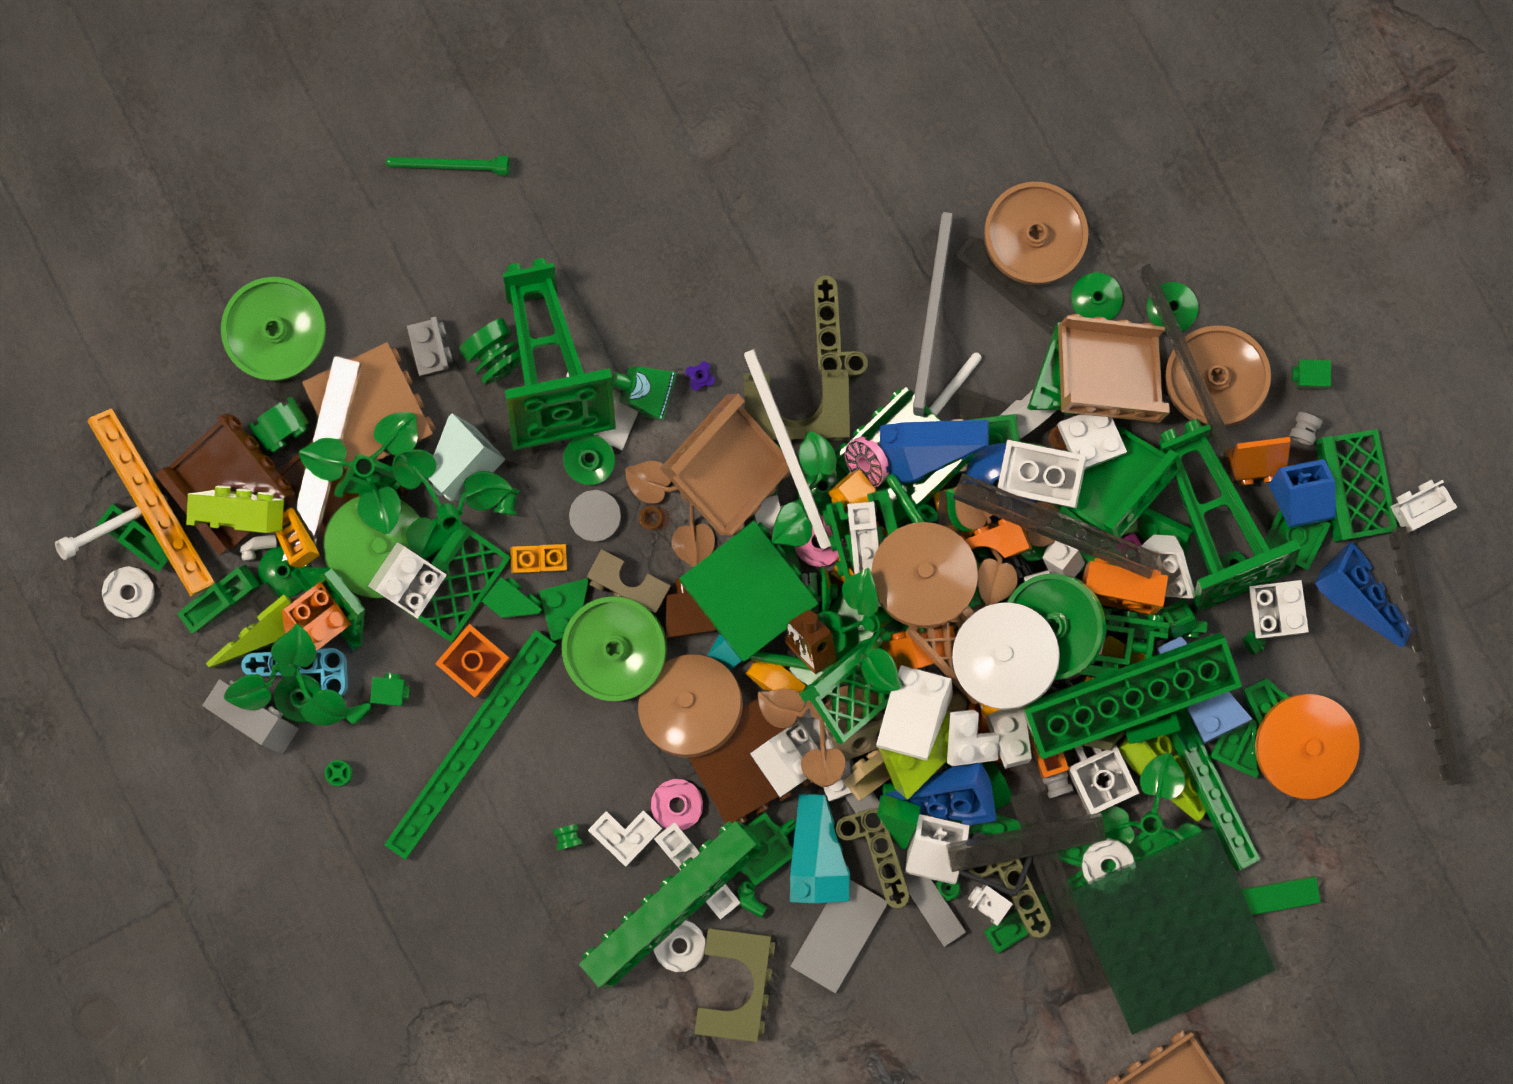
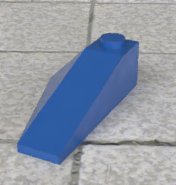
(929, 445)
(1354, 589)
(956, 795)

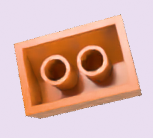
(1124, 589)

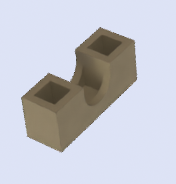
(606, 574)

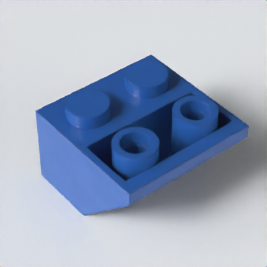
(1305, 493)

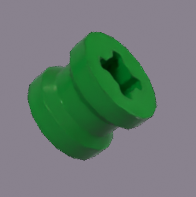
(332, 773)
(567, 837)

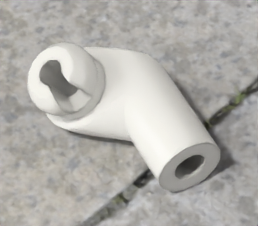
(256, 543)

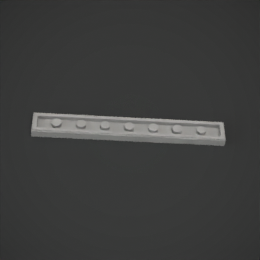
(932, 314)
(920, 889)

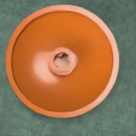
(1307, 746)

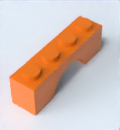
(1006, 539)

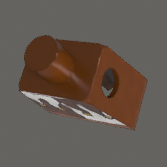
(811, 641)

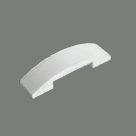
(863, 534)
(679, 849)

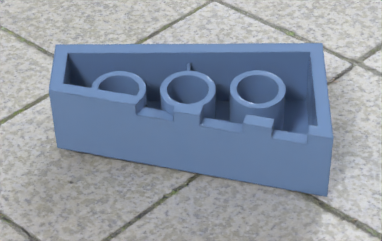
(1215, 715)

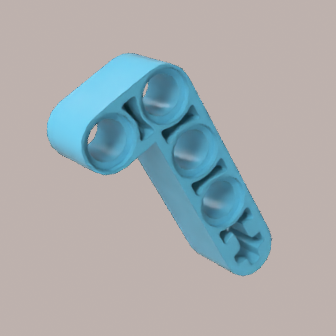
(319, 667)

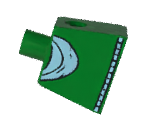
(645, 390)

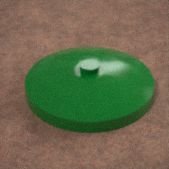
(1072, 614)

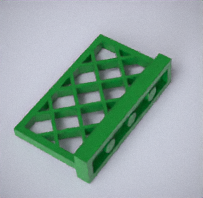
(1341, 524)
(441, 562)
(831, 680)

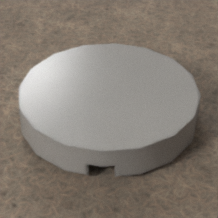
(595, 516)

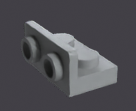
(429, 346)

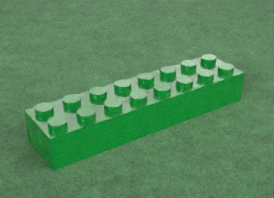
(1131, 695)
(671, 905)

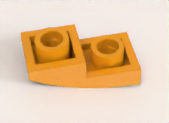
(538, 558)
(774, 677)

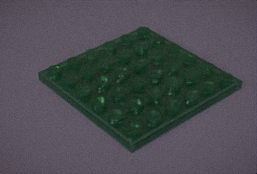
(1172, 930)

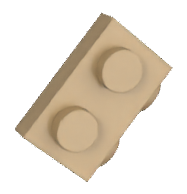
(867, 775)

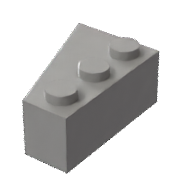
(261, 725)

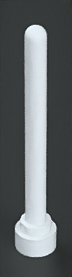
(955, 383)
(69, 546)

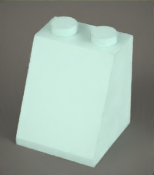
(460, 454)

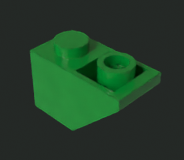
(509, 602)

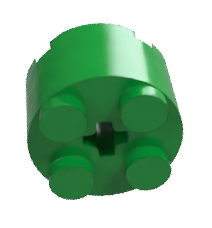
(279, 425)

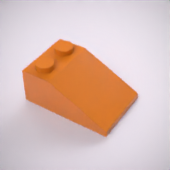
(1258, 460)

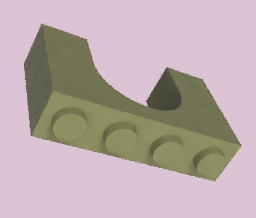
(828, 421)
(744, 1021)

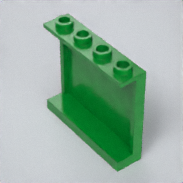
(899, 411)
(1123, 487)
(748, 590)

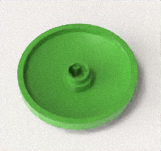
(273, 329)
(359, 550)
(614, 648)

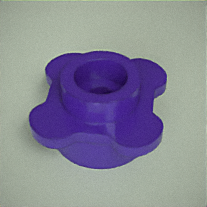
(697, 382)

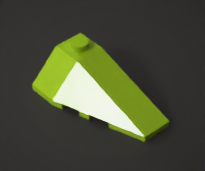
(256, 636)
(1141, 753)

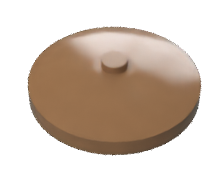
(1036, 233)
(1233, 372)
(924, 574)
(691, 706)

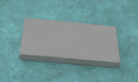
(839, 937)

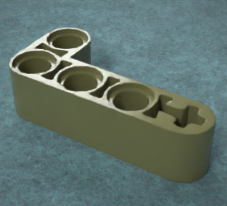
(833, 328)
(879, 858)
(1004, 869)

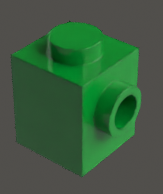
(1312, 374)
(389, 690)

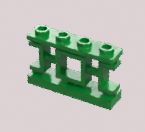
(845, 552)
(1116, 623)

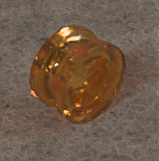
(1052, 440)
(652, 526)

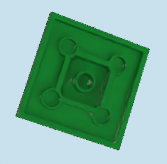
(560, 406)
(1235, 580)

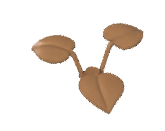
(649, 485)
(995, 578)
(782, 709)

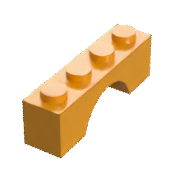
(853, 490)

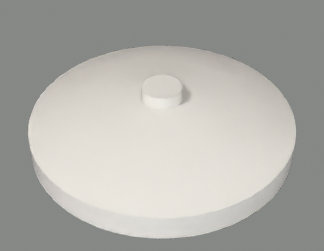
(1006, 656)

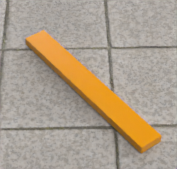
(151, 502)

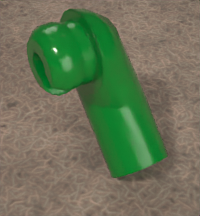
(748, 901)

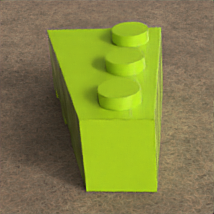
(236, 509)
(910, 772)

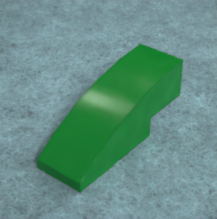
(136, 539)
(219, 599)

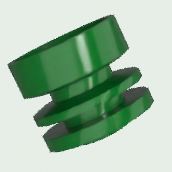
(491, 348)

